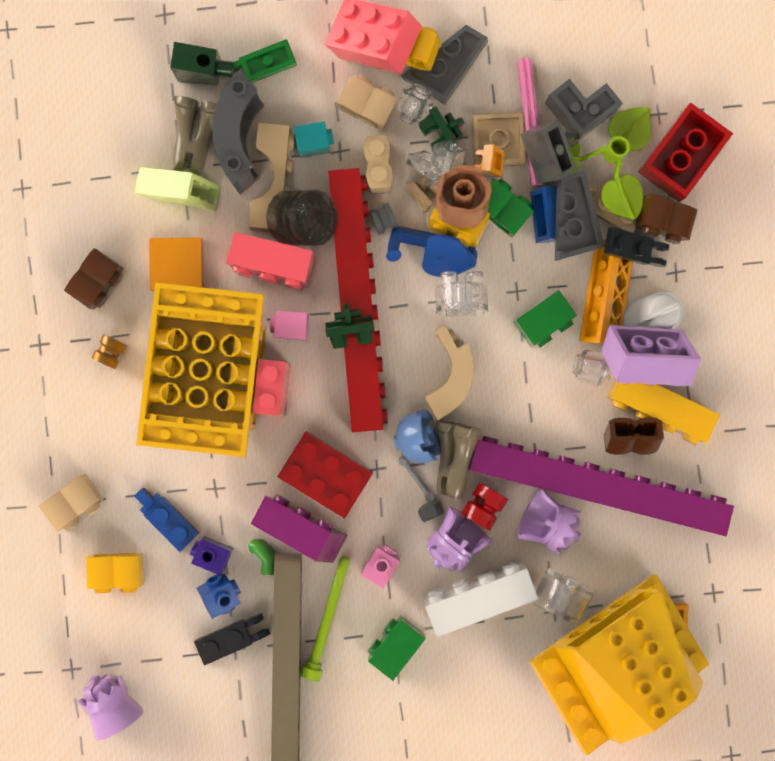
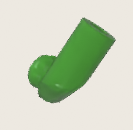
(265, 553)

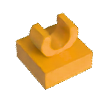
(491, 160)

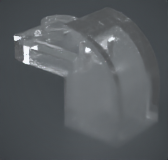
(441, 160)

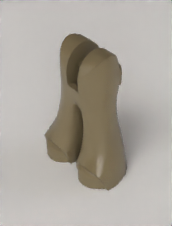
(186, 112)
(456, 450)

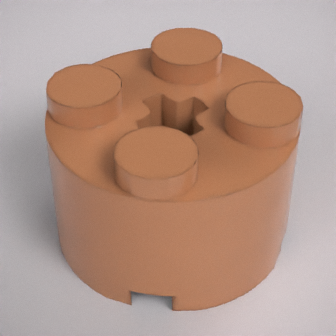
(463, 196)

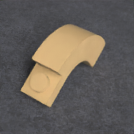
(460, 379)

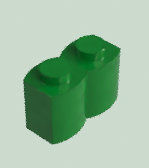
(506, 209)

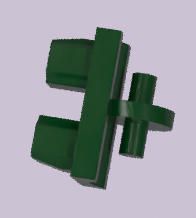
(435, 122)
(338, 329)

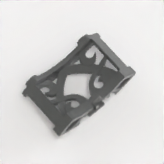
(231, 124)

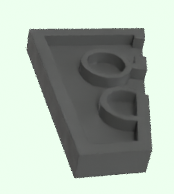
(450, 64)
(576, 218)

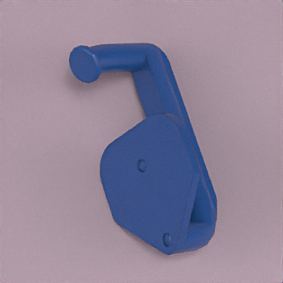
(441, 252)

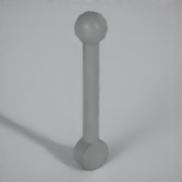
(429, 495)

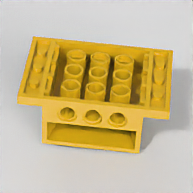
(201, 369)
(623, 668)

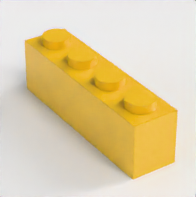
(671, 408)

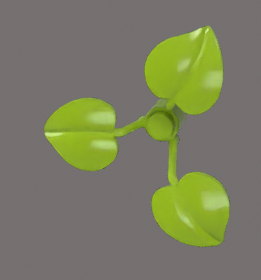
(629, 132)

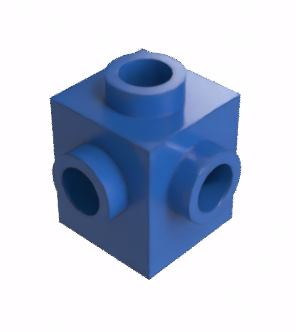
(219, 595)

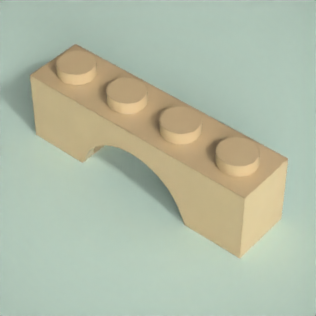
(274, 144)

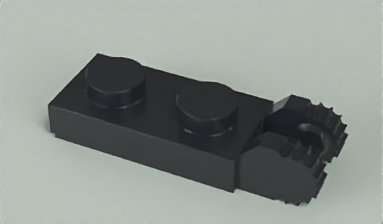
(634, 247)
(229, 639)

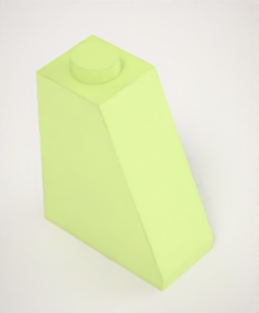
(177, 188)

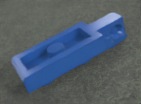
(166, 519)

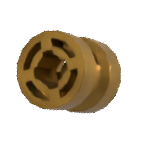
(112, 346)

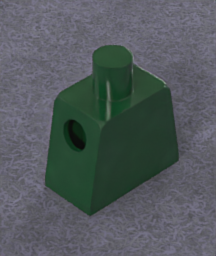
(189, 64)

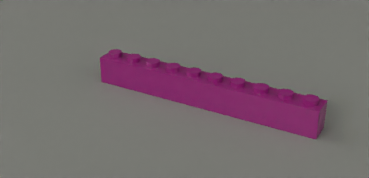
(600, 487)

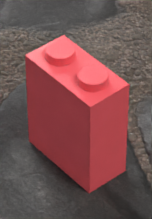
(271, 387)

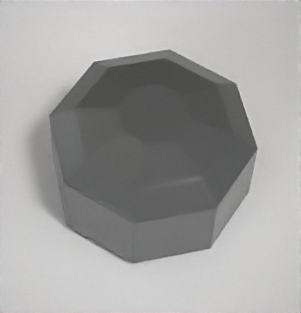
(430, 510)

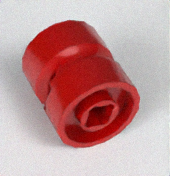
(484, 506)

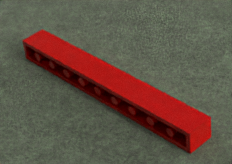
(356, 289)

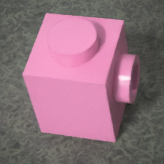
(290, 325)
(381, 565)

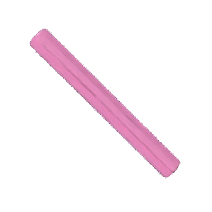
(529, 103)

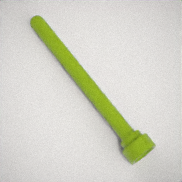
(312, 669)

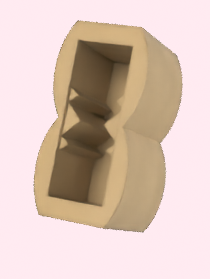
(367, 102)
(378, 167)
(71, 502)

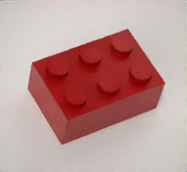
(685, 152)
(325, 474)

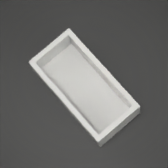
(479, 598)

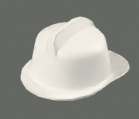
(655, 311)

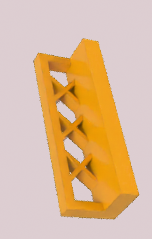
(602, 293)

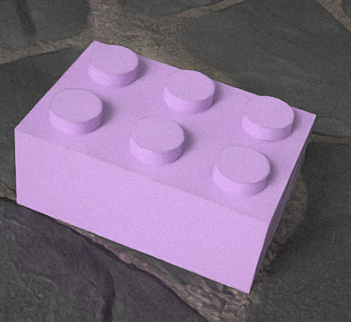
(650, 355)

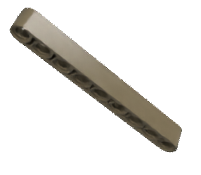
(286, 657)

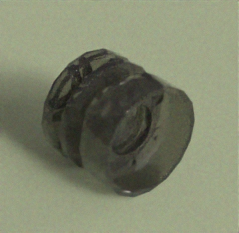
(302, 217)

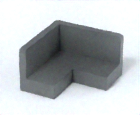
(580, 113)

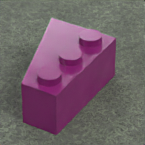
(298, 529)

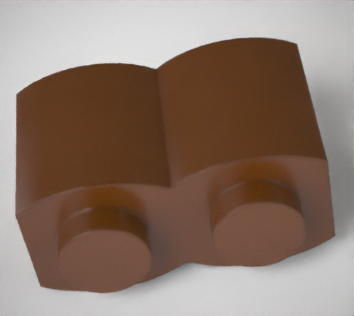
(666, 218)
(94, 279)
(638, 436)

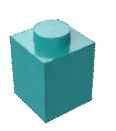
(313, 139)

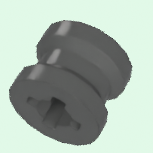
(383, 218)

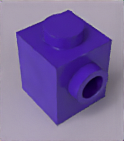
(211, 555)

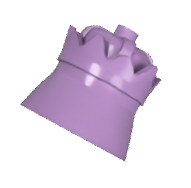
(549, 523)
(456, 541)
(109, 705)

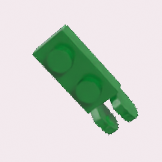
(266, 61)

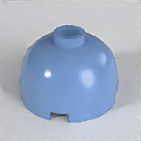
(416, 438)

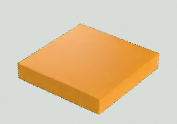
(176, 261)

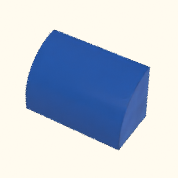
(544, 214)

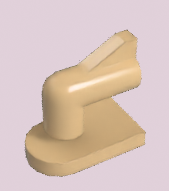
(416, 192)

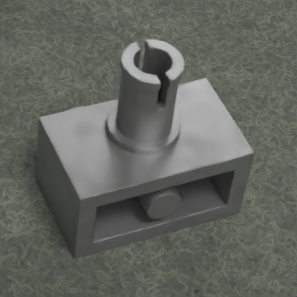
(550, 151)

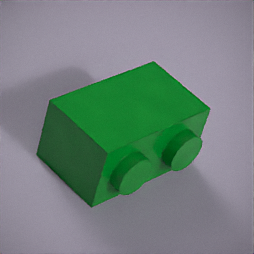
(545, 319)
(395, 647)

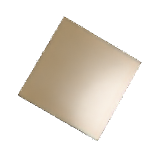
(502, 131)

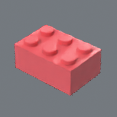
(373, 35)
(270, 261)

